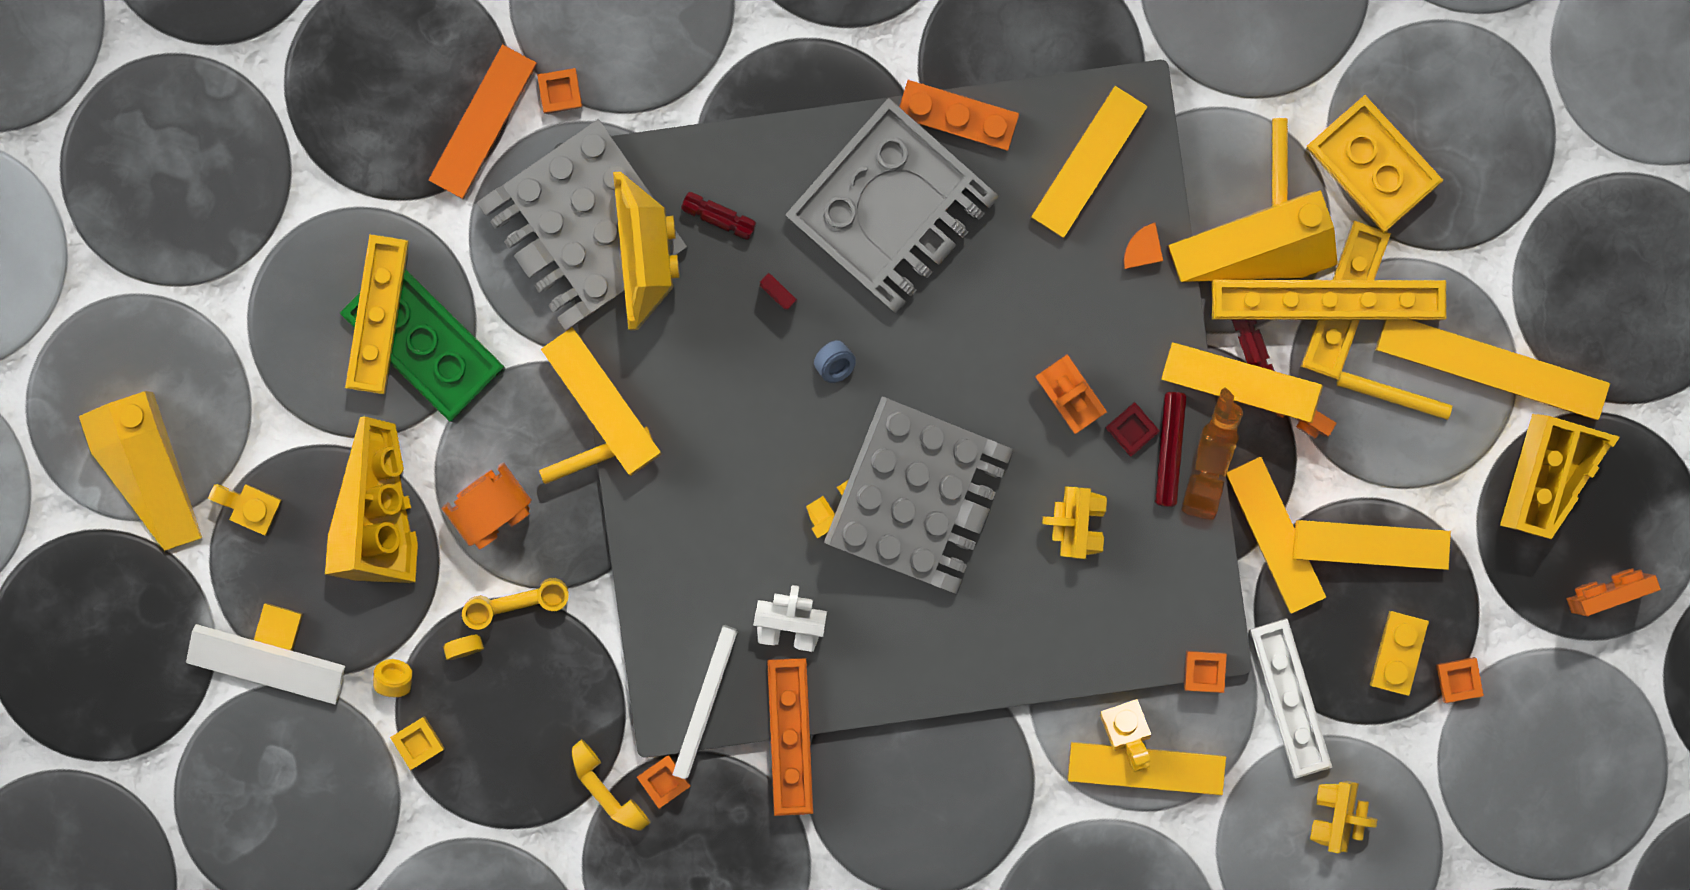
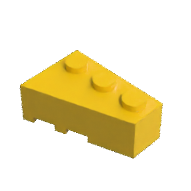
(1551, 473)

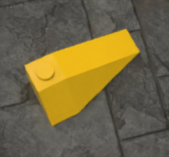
(139, 459)

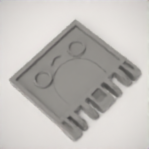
(885, 200)
(574, 213)
(912, 492)

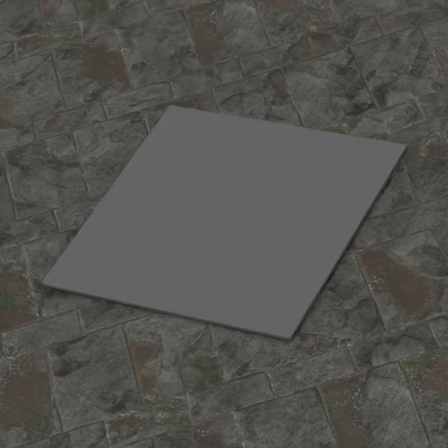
(762, 435)

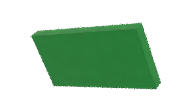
(436, 350)

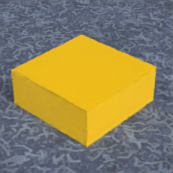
(278, 626)
(417, 743)

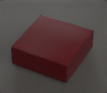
(777, 292)
(1132, 429)

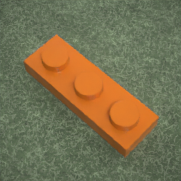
(959, 115)

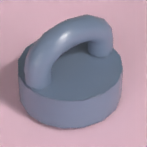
(834, 361)

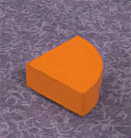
(1143, 248)

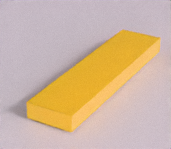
(1089, 161)
(377, 314)
(1333, 338)
(1247, 382)
(601, 401)
(1274, 534)
(1372, 545)
(1165, 772)

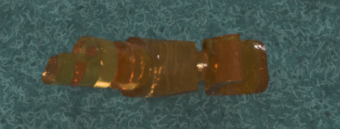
(1213, 458)

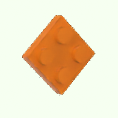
(1625, 587)

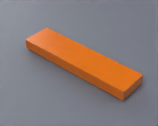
(483, 121)
(790, 736)

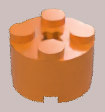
(487, 506)

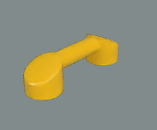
(480, 609)
(627, 815)

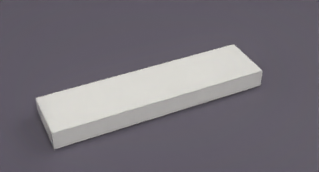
(265, 664)
(1290, 698)
(705, 702)

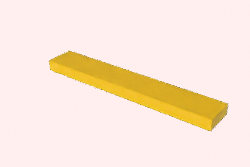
(1329, 300)
(1493, 367)

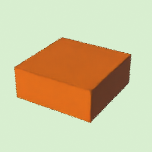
(560, 91)
(1205, 671)
(1459, 680)
(661, 783)

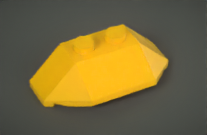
(644, 250)

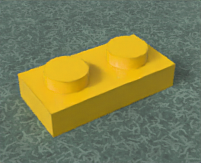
(1399, 653)

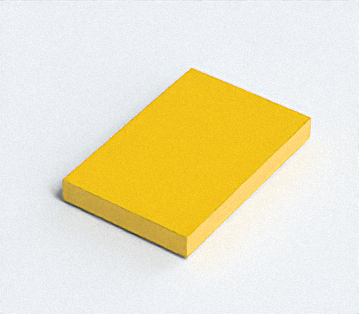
(1374, 164)

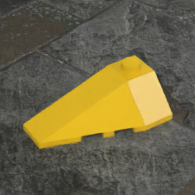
(1268, 244)
(370, 521)

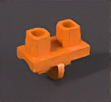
(1070, 394)

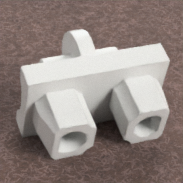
(792, 615)

